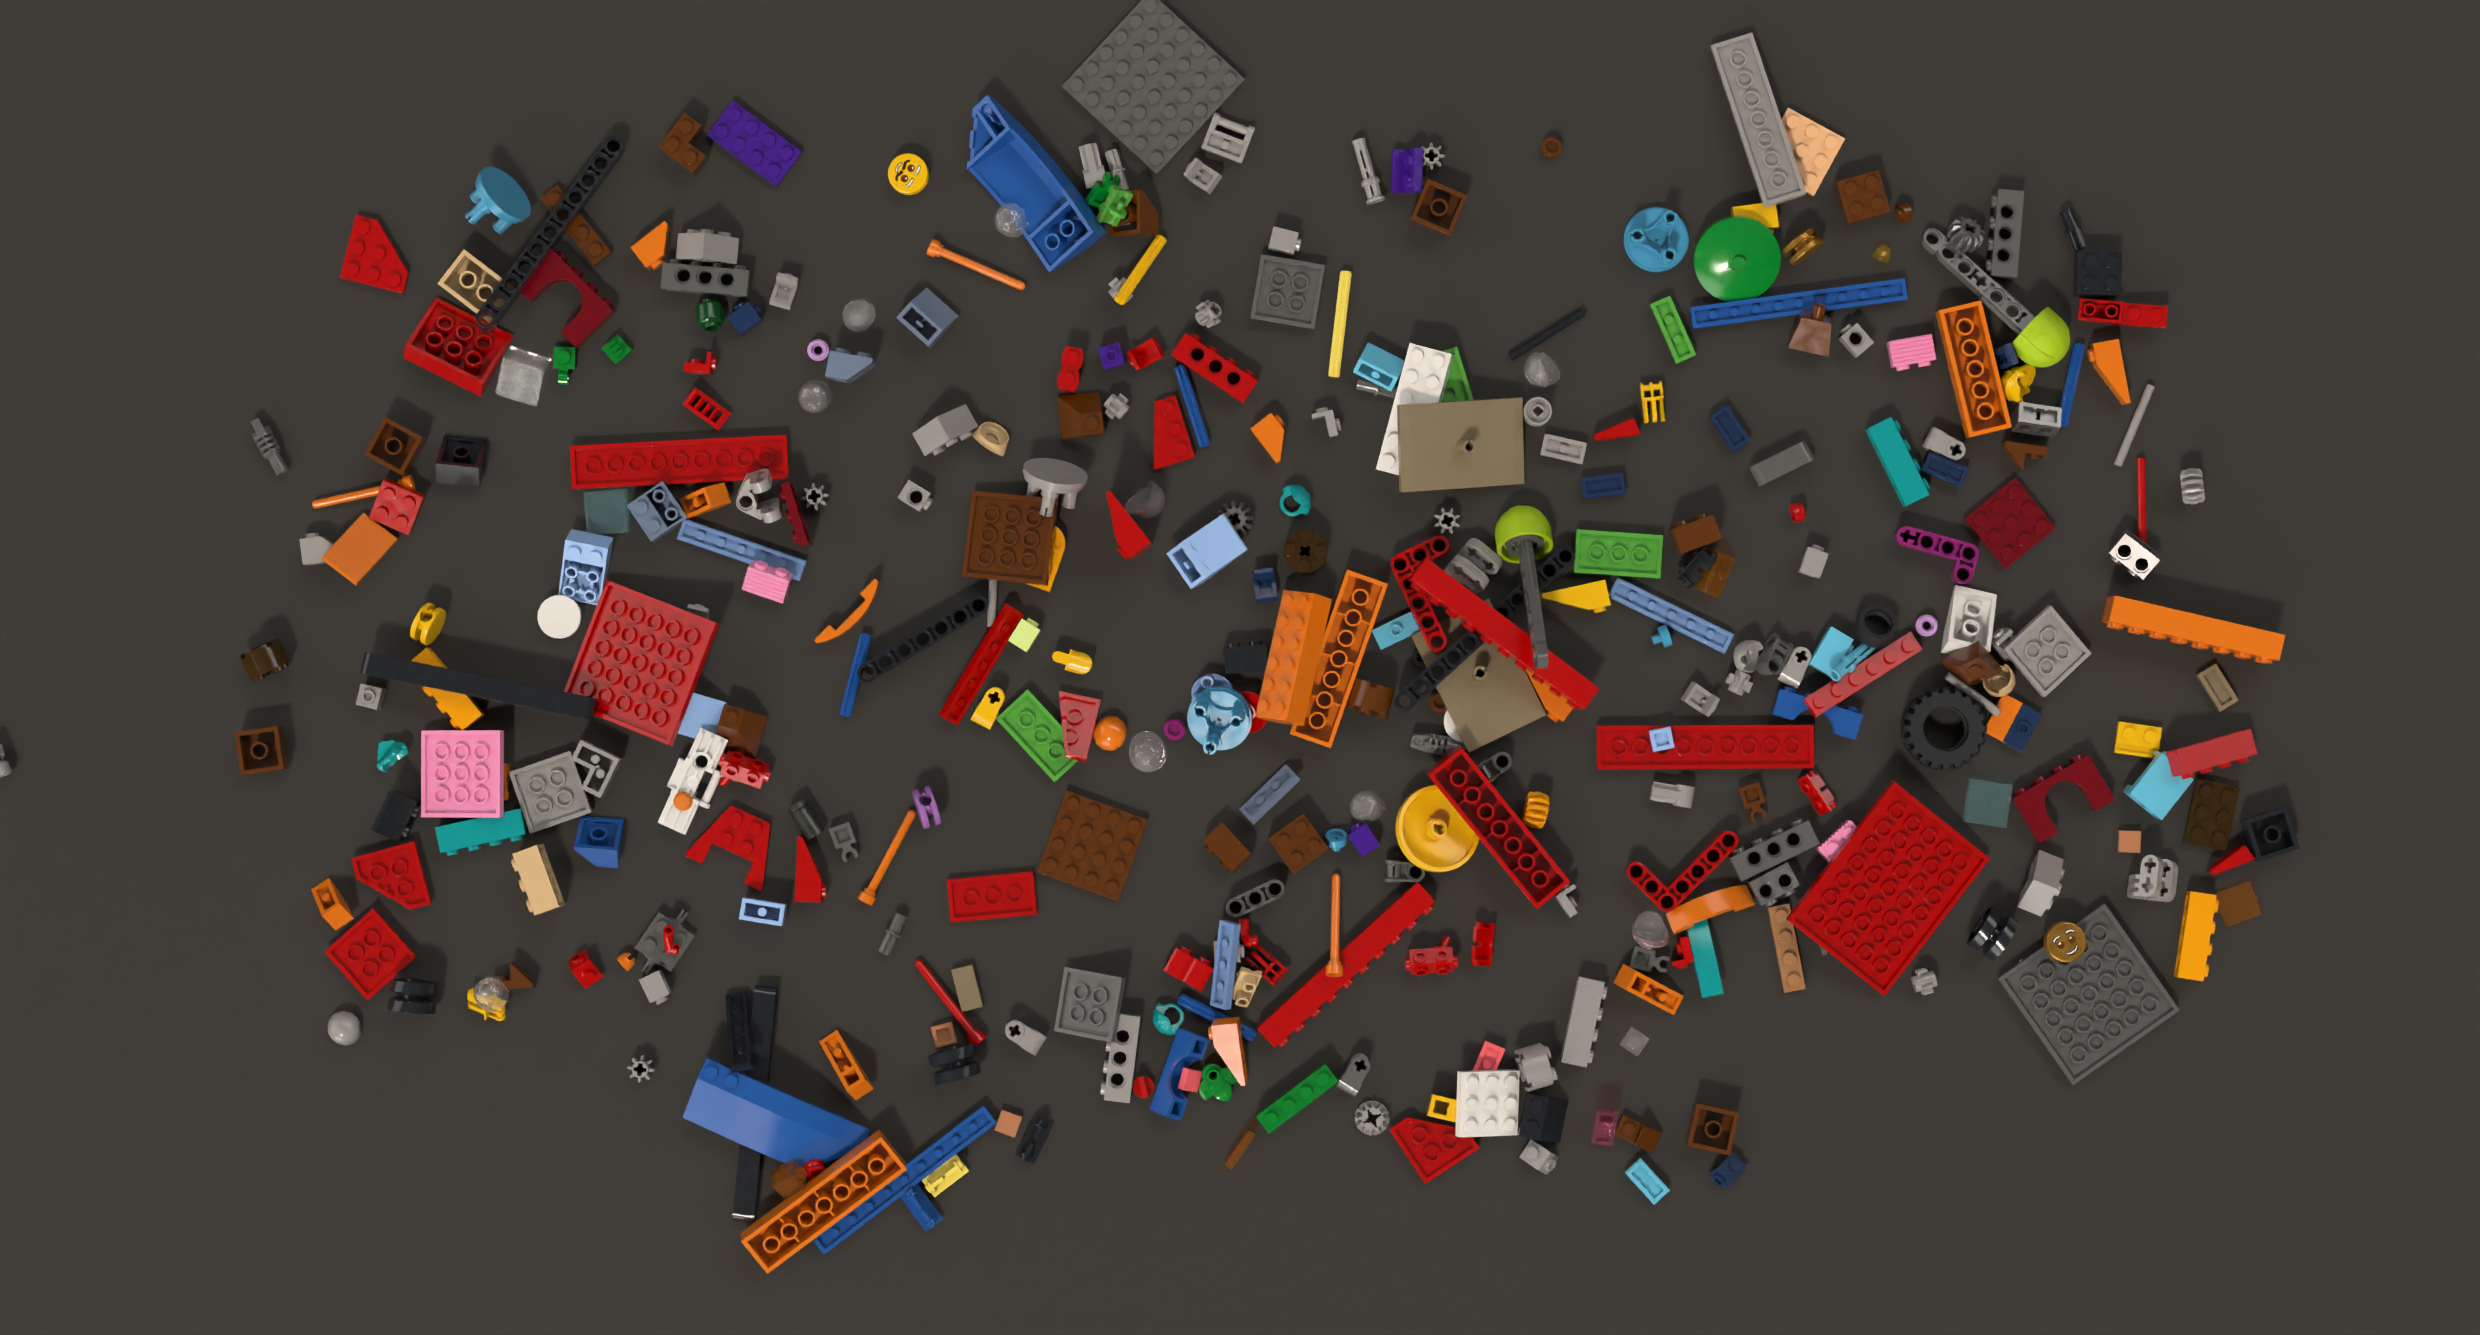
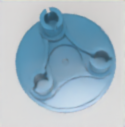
(500, 195)
(1656, 239)
(1219, 718)

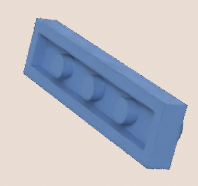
(1225, 964)

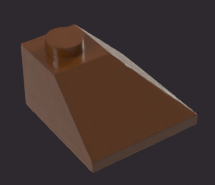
(1140, 220)
(1080, 415)
(1972, 664)
(741, 729)

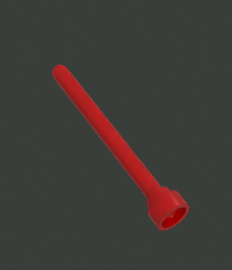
(974, 1035)

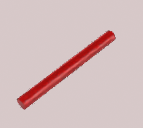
(2141, 499)

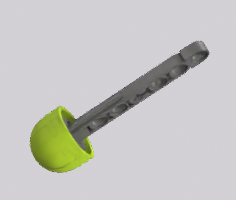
(2040, 339)
(1523, 538)

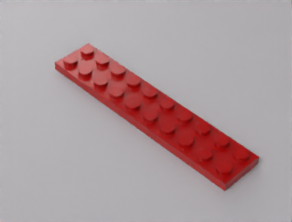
(677, 461)
(1707, 747)

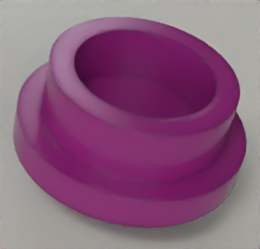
(1174, 729)

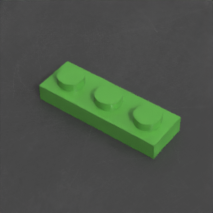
(1672, 329)

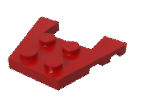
(741, 835)

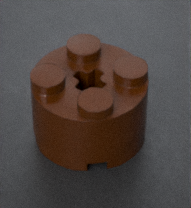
(1370, 699)

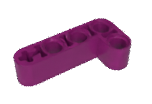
(1936, 549)

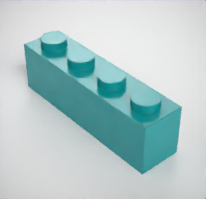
(1897, 461)
(481, 831)

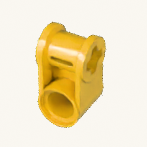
(988, 711)

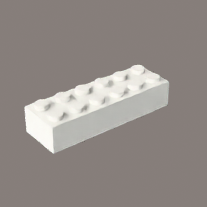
(1421, 381)

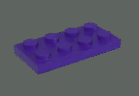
(754, 143)

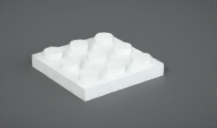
(1487, 1103)

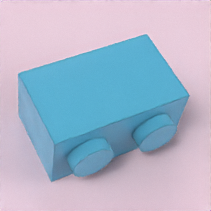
(1379, 366)
(1830, 650)

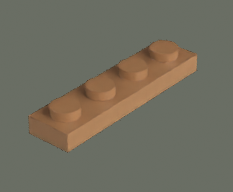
(1786, 948)

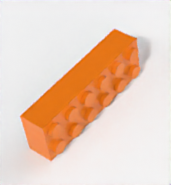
(1973, 369)
(1293, 657)

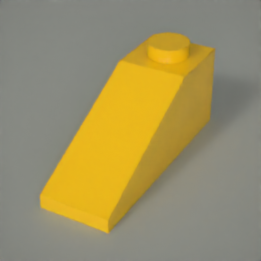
(1584, 596)

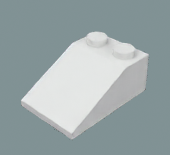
(1969, 619)

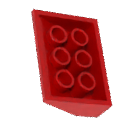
(456, 348)
(1128, 534)

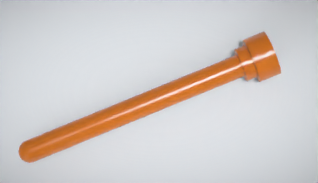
(936, 249)
(406, 481)
(868, 893)
(1334, 966)

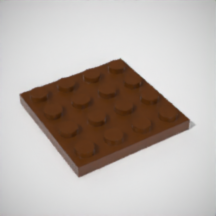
(1009, 539)
(1092, 845)

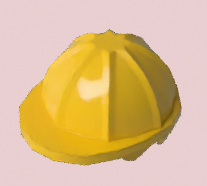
(2017, 382)

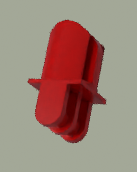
(1278, 975)

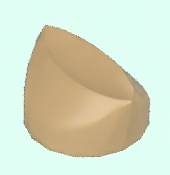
(992, 437)

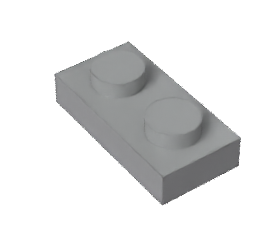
(1563, 449)

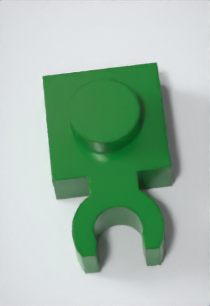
(1100, 191)

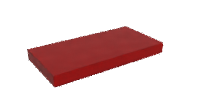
(992, 896)

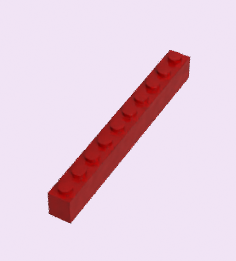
(1501, 632)
(1353, 958)

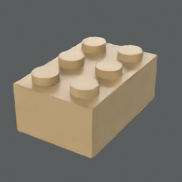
(472, 282)
(537, 879)

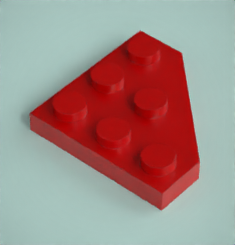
(373, 258)
(396, 874)
(1431, 1146)

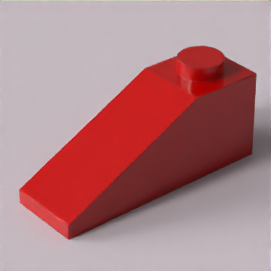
(808, 879)

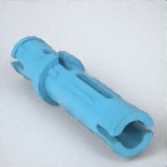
(1849, 662)

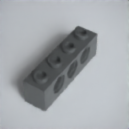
(2014, 202)
(739, 288)
(1806, 840)

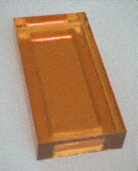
(1240, 1149)

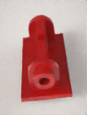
(1821, 801)
(1484, 938)

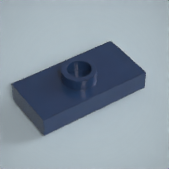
(2005, 356)
(1729, 428)
(1944, 469)
(1603, 485)
(2022, 728)

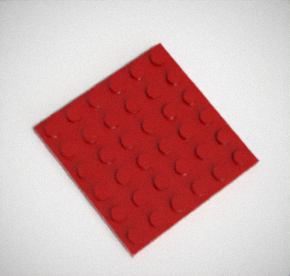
(641, 661)

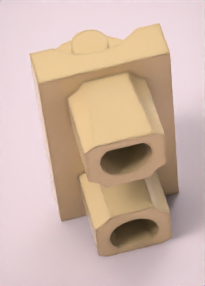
(1245, 986)

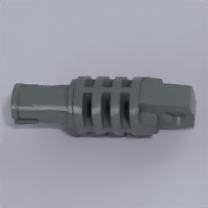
(268, 446)
(1435, 743)

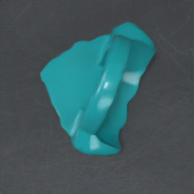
(1299, 495)
(389, 753)
(1162, 1023)

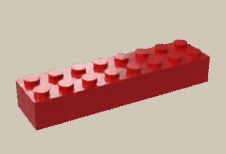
(1498, 827)

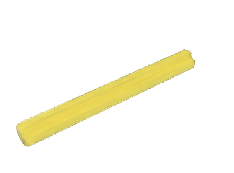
(1339, 324)

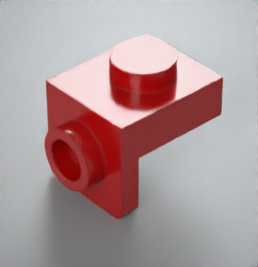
(1145, 354)
(584, 969)

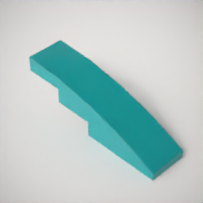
(1704, 959)

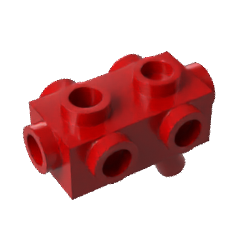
(743, 769)
(1432, 960)

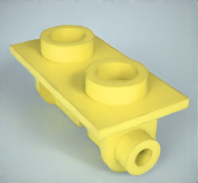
(945, 1175)

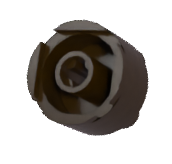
(1317, 551)
(264, 659)

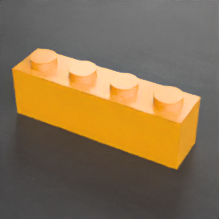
(459, 706)
(2195, 936)

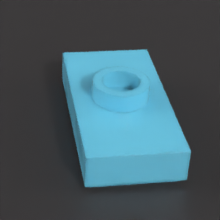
(1395, 630)
(1647, 1181)

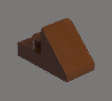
(2017, 452)
(518, 978)
(1637, 1133)

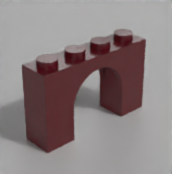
(594, 309)
(2031, 800)

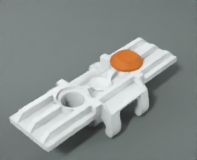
(686, 778)

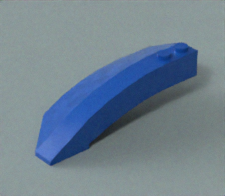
(1024, 174)
(769, 1117)

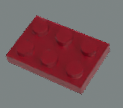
(794, 515)

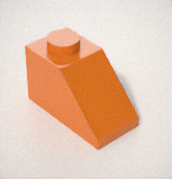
(653, 246)
(1270, 435)
(705, 500)
(332, 904)

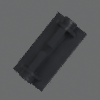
(1702, 559)
(1033, 1140)

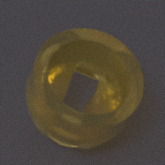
(1882, 253)

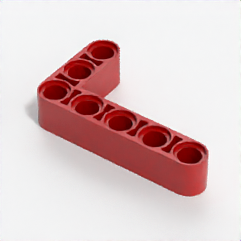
(1411, 595)
(1686, 874)

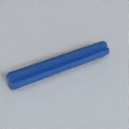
(2071, 382)
(1192, 406)
(853, 680)
(1211, 1014)

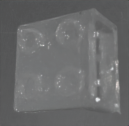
(522, 375)

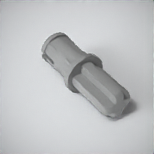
(1116, 167)

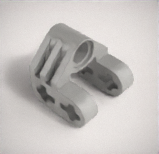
(753, 484)
(1464, 563)
(2152, 880)

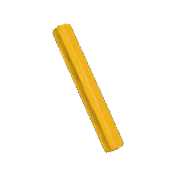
(1140, 269)

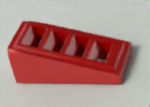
(692, 396)
(1624, 429)
(2236, 857)

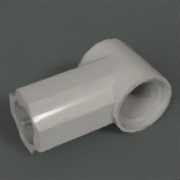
(1092, 165)
(1676, 794)

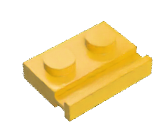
(2137, 739)

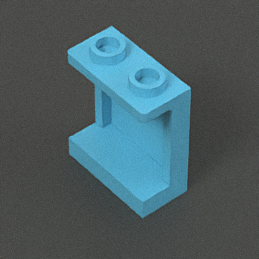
(2157, 788)

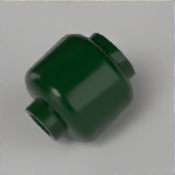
(709, 315)

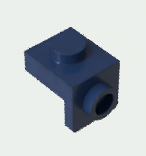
(1264, 585)
(1728, 1171)

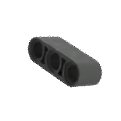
(1781, 463)
(1266, 896)

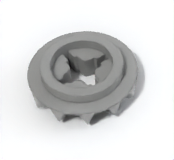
(1362, 1114)

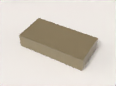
(2217, 687)
(967, 988)

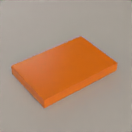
(359, 549)

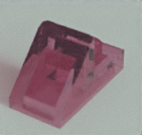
(1604, 1126)

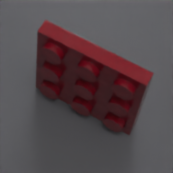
(2009, 523)

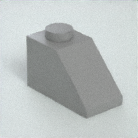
(313, 548)

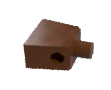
(1812, 331)

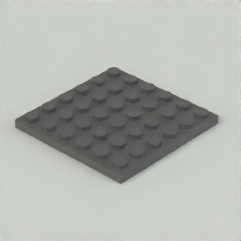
(1153, 83)
(2093, 1004)

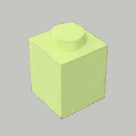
(1025, 634)

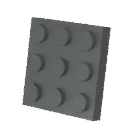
(1287, 291)
(1089, 1004)

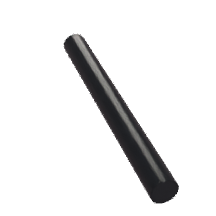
(1547, 334)

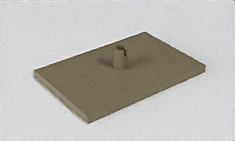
(1460, 444)
(1483, 705)

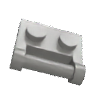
(1224, 144)

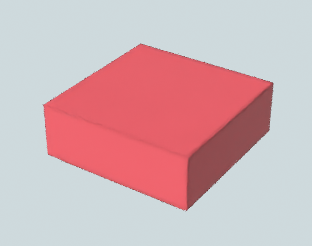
(1190, 1080)

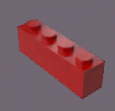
(2212, 752)

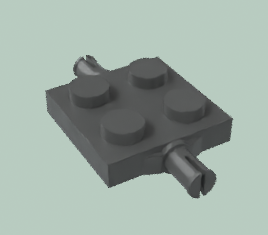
(652, 942)

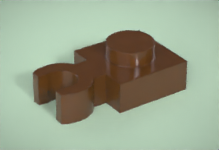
(1752, 797)

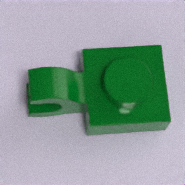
(564, 360)

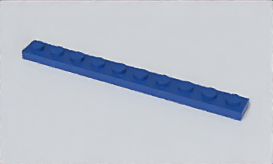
(1794, 303)
(916, 1171)

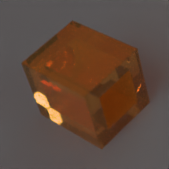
(789, 1179)

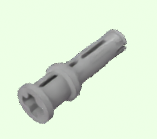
(1370, 182)

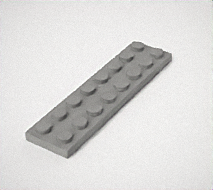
(1758, 120)

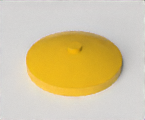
(1433, 832)

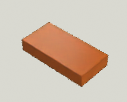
(1999, 725)

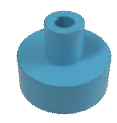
(1663, 636)
(1336, 839)

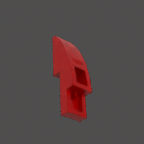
(2122, 313)

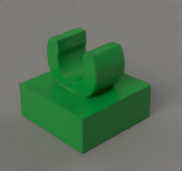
(616, 349)

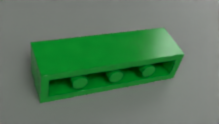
(1296, 1098)

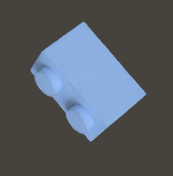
(763, 911)

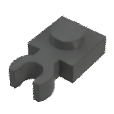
(843, 838)
(1645, 959)

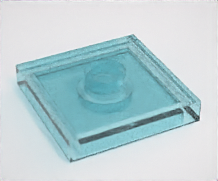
(607, 511)
(1987, 803)

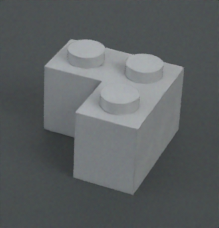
(707, 247)
(945, 430)
(602, 767)
(2042, 883)

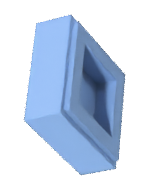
(1661, 739)

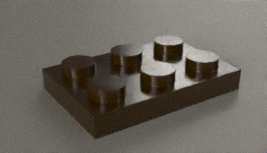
(2211, 814)

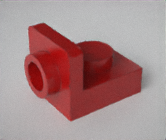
(697, 367)
(1684, 949)

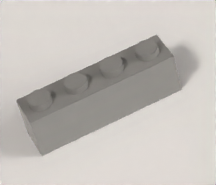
(1582, 1021)

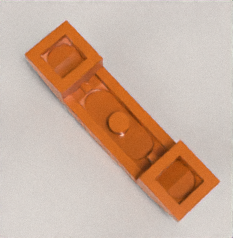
(869, 595)
(1708, 906)

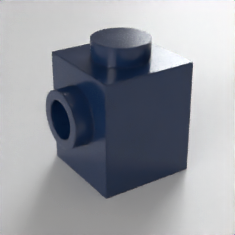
(745, 317)

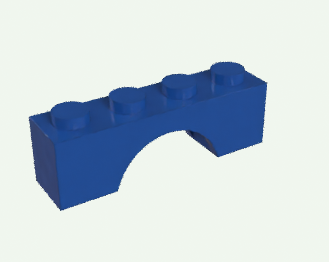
(1843, 721)
(1184, 1051)

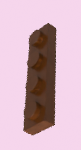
(580, 230)

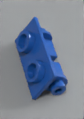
(921, 1207)

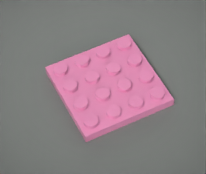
(462, 773)

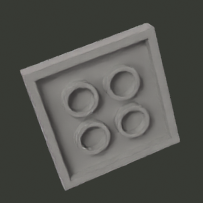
(2046, 651)
(550, 792)

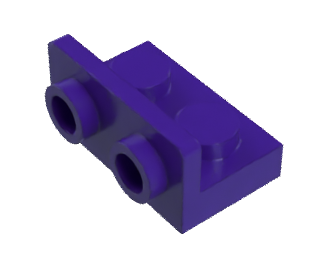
(1406, 171)

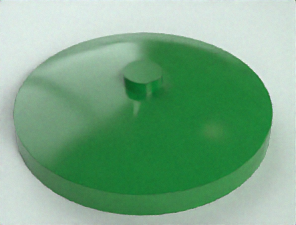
(1736, 258)

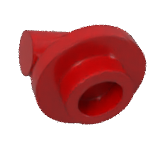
(1143, 1086)

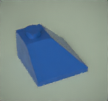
(600, 840)

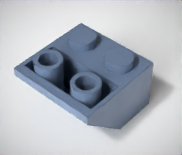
(927, 317)
(847, 367)
(657, 512)

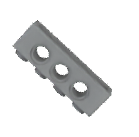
(1121, 1092)

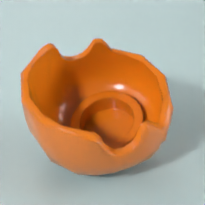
(1110, 733)

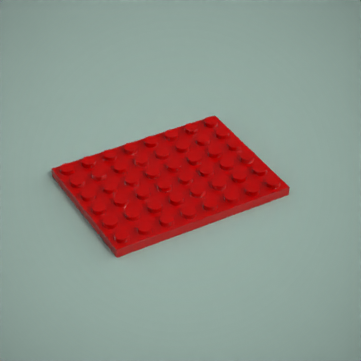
(1888, 888)

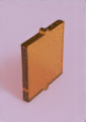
(2238, 904)

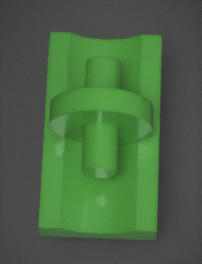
(1114, 206)

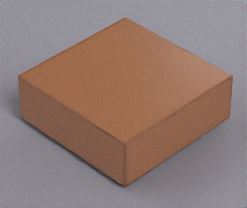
(2129, 841)
(943, 1034)
(1008, 1123)

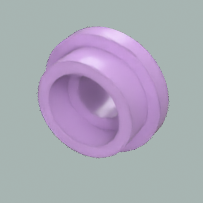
(811, 347)
(1933, 625)

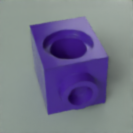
(1111, 356)
(1363, 838)

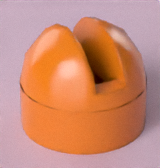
(625, 962)

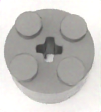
(1535, 1066)

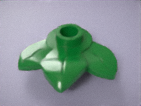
(1219, 1085)

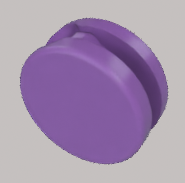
(926, 806)

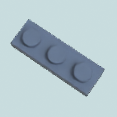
(1269, 794)

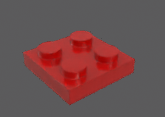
(396, 506)

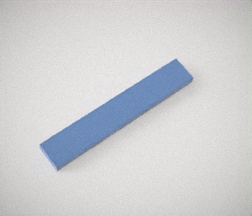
(739, 548)
(1670, 615)

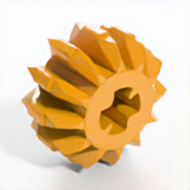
(1535, 809)

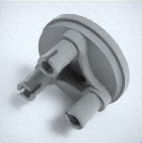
(1052, 478)

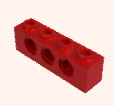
(1238, 391)

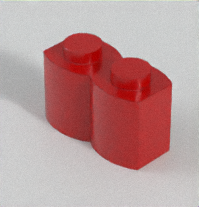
(1069, 375)
(1188, 968)

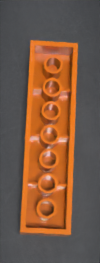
(2192, 628)
(1341, 656)
(823, 1201)

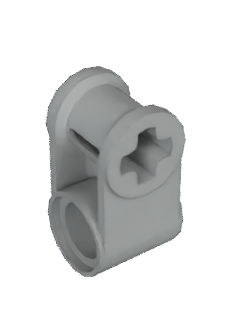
(1941, 442)
(1794, 671)
(1028, 1039)

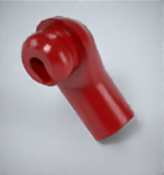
(1245, 934)
(668, 939)

